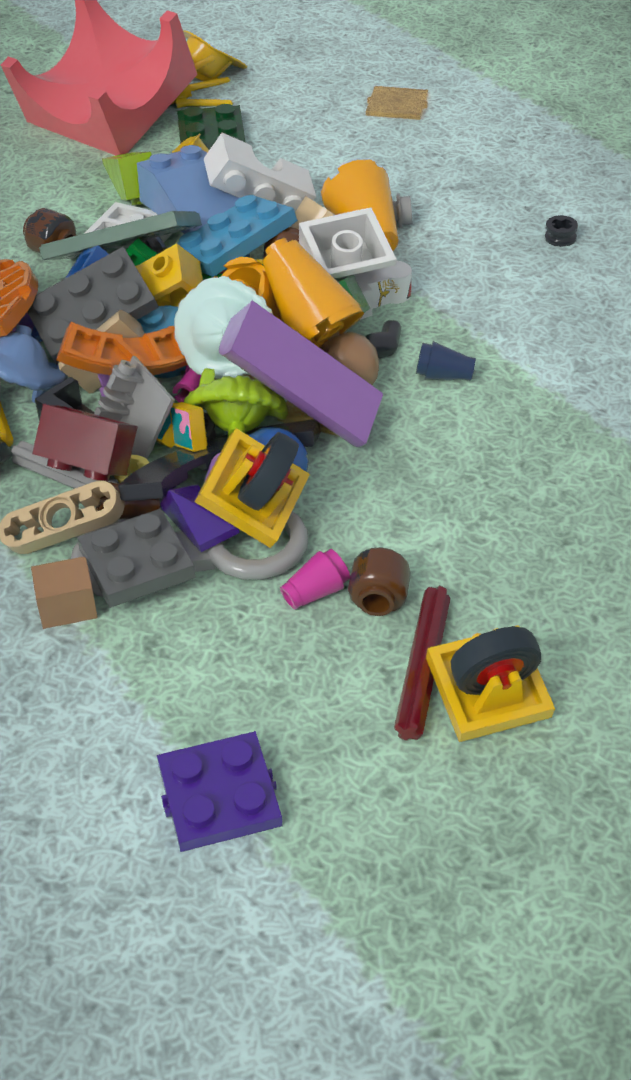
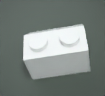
(347, 243)

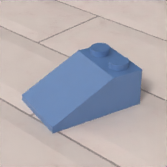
(181, 184)

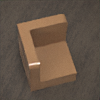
(63, 592)

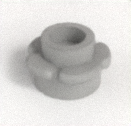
(403, 210)

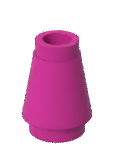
(316, 579)

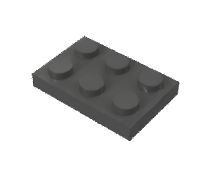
(91, 299)

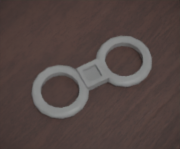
(235, 566)

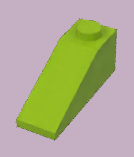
(124, 174)

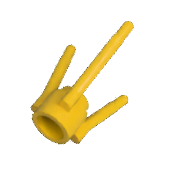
(181, 100)

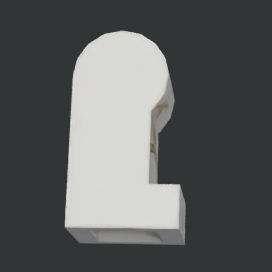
(385, 285)

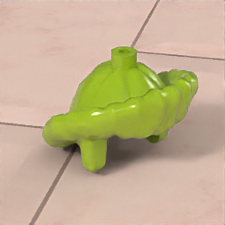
(236, 401)

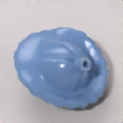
(26, 363)

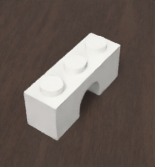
(237, 171)

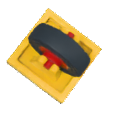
(255, 485)
(491, 681)

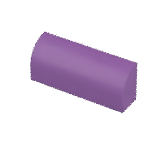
(301, 373)

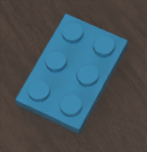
(236, 232)

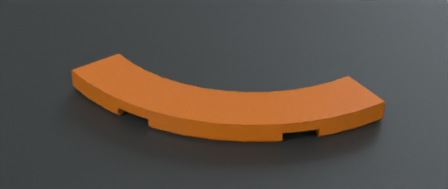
(17, 293)
(100, 350)

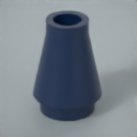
(443, 363)

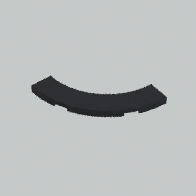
(168, 471)

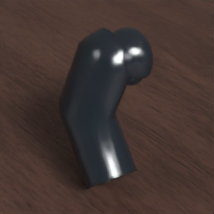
(387, 340)

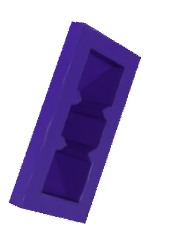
(195, 521)

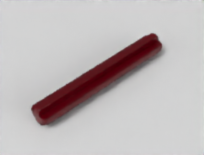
(419, 678)

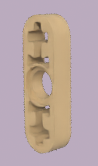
(80, 522)

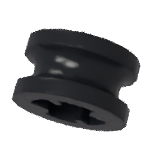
(561, 230)

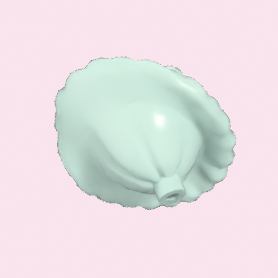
(203, 321)

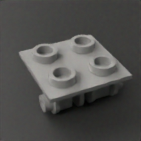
(136, 399)

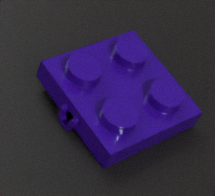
(218, 791)

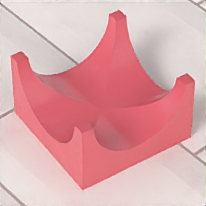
(107, 82)

